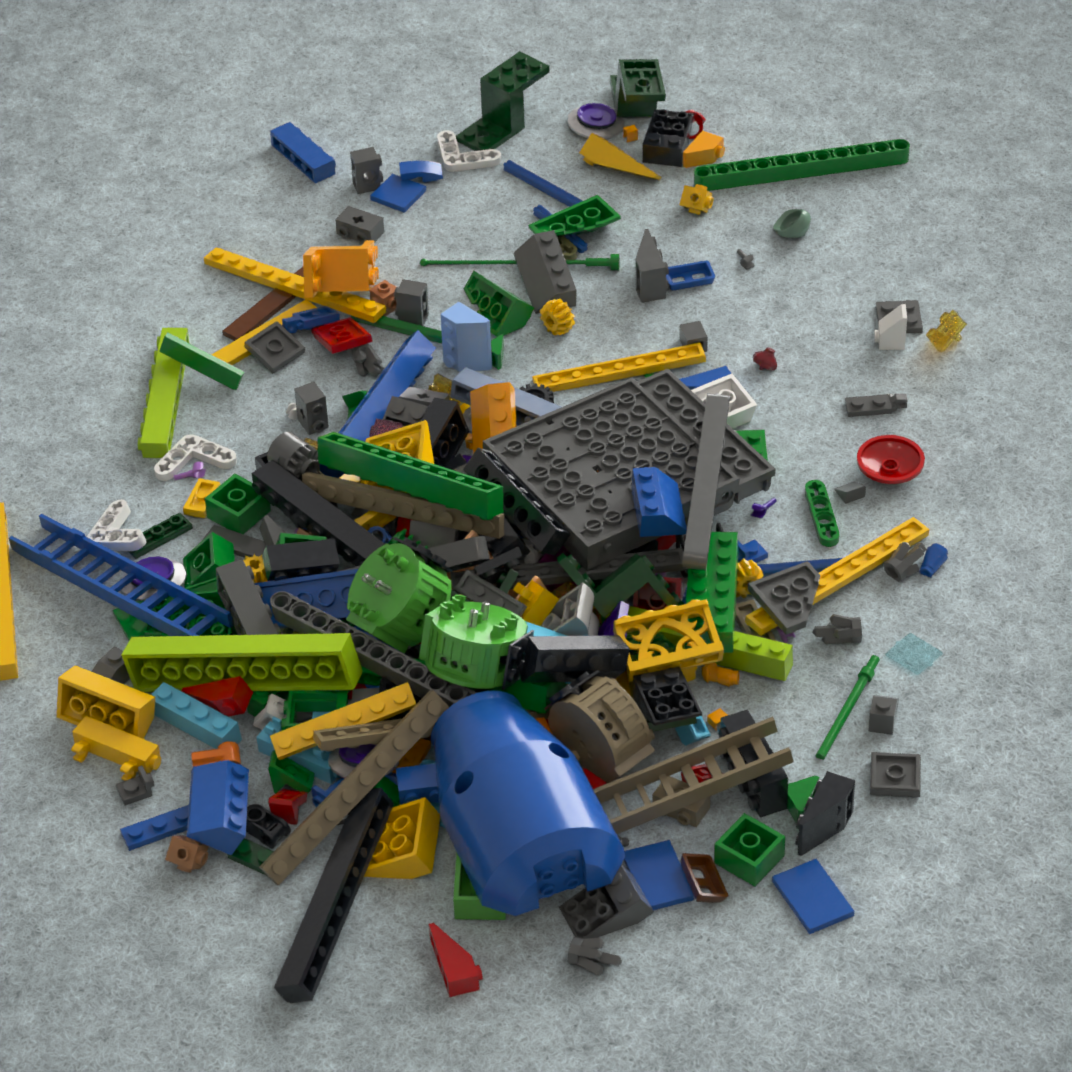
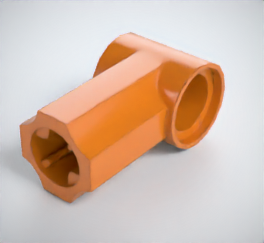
(226, 751)

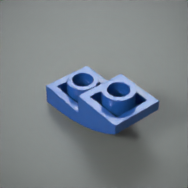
(426, 169)

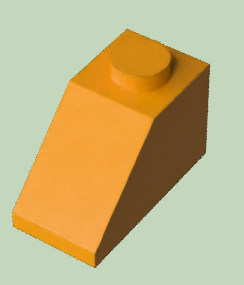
(703, 150)

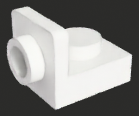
(274, 708)

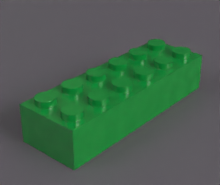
(718, 587)

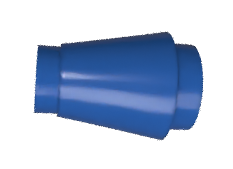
(934, 558)

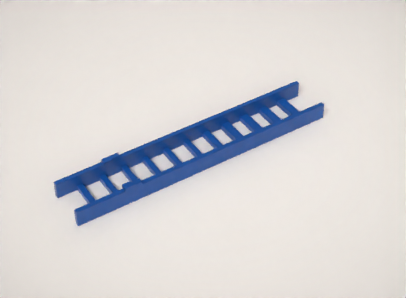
(135, 571)

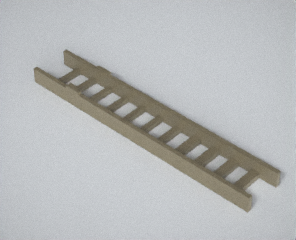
(696, 790)

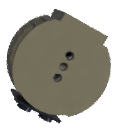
(601, 725)

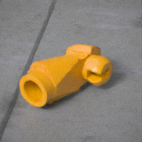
(718, 674)

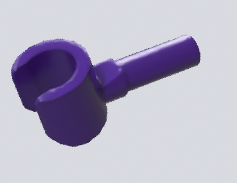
(760, 510)

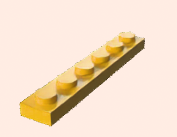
(364, 711)

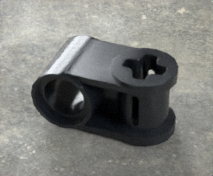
(265, 825)

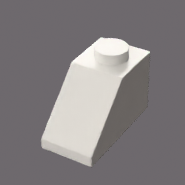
(892, 330)

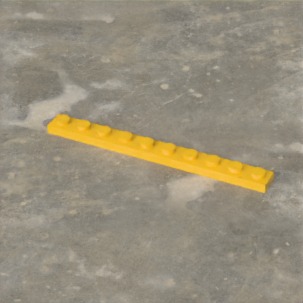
(293, 284)
(851, 567)

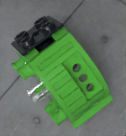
(397, 591)
(474, 644)

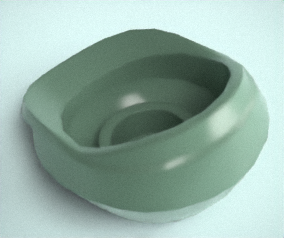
(793, 223)

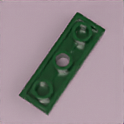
(163, 533)

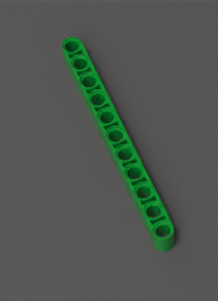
(802, 164)

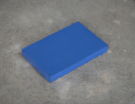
(659, 874)
(813, 896)

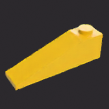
(605, 154)

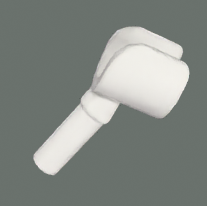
(292, 411)

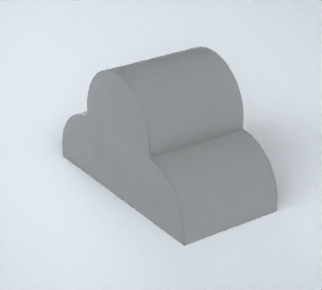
(574, 614)

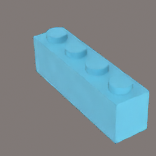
(194, 717)

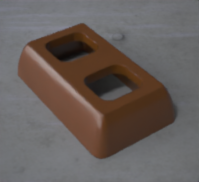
(711, 878)

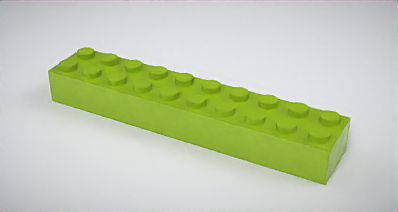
(262, 661)

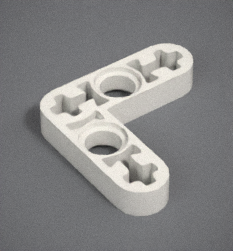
(452, 160)
(195, 448)
(111, 535)

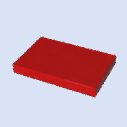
(341, 335)

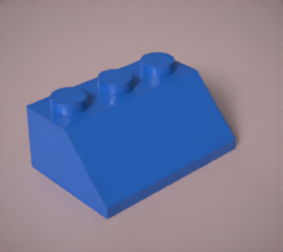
(657, 503)

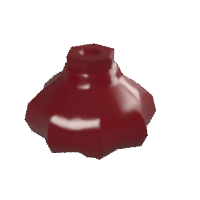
(765, 359)

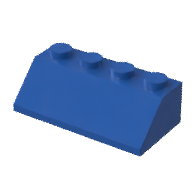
(218, 805)

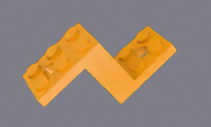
(340, 268)

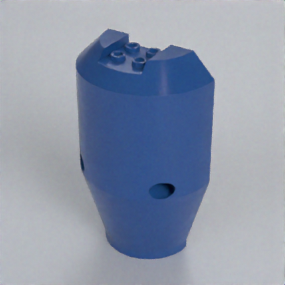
(518, 805)

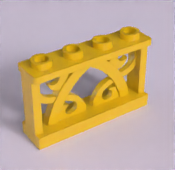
(669, 617)

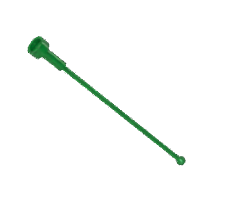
(613, 262)

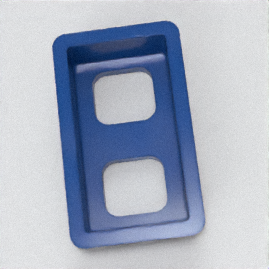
(686, 271)

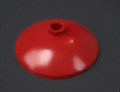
(890, 459)

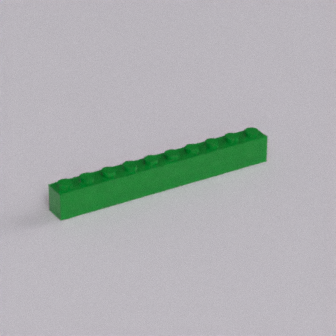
(411, 475)

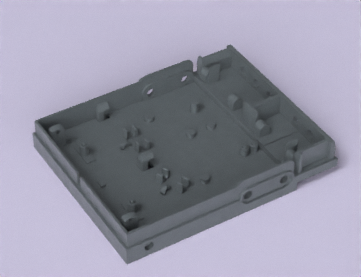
(613, 432)

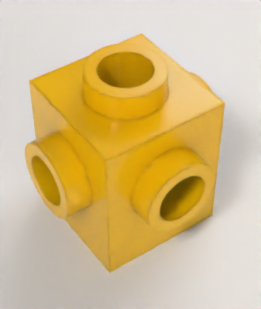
(696, 199)

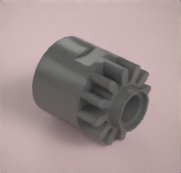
(294, 455)

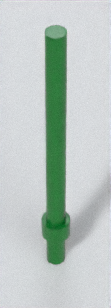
(865, 675)

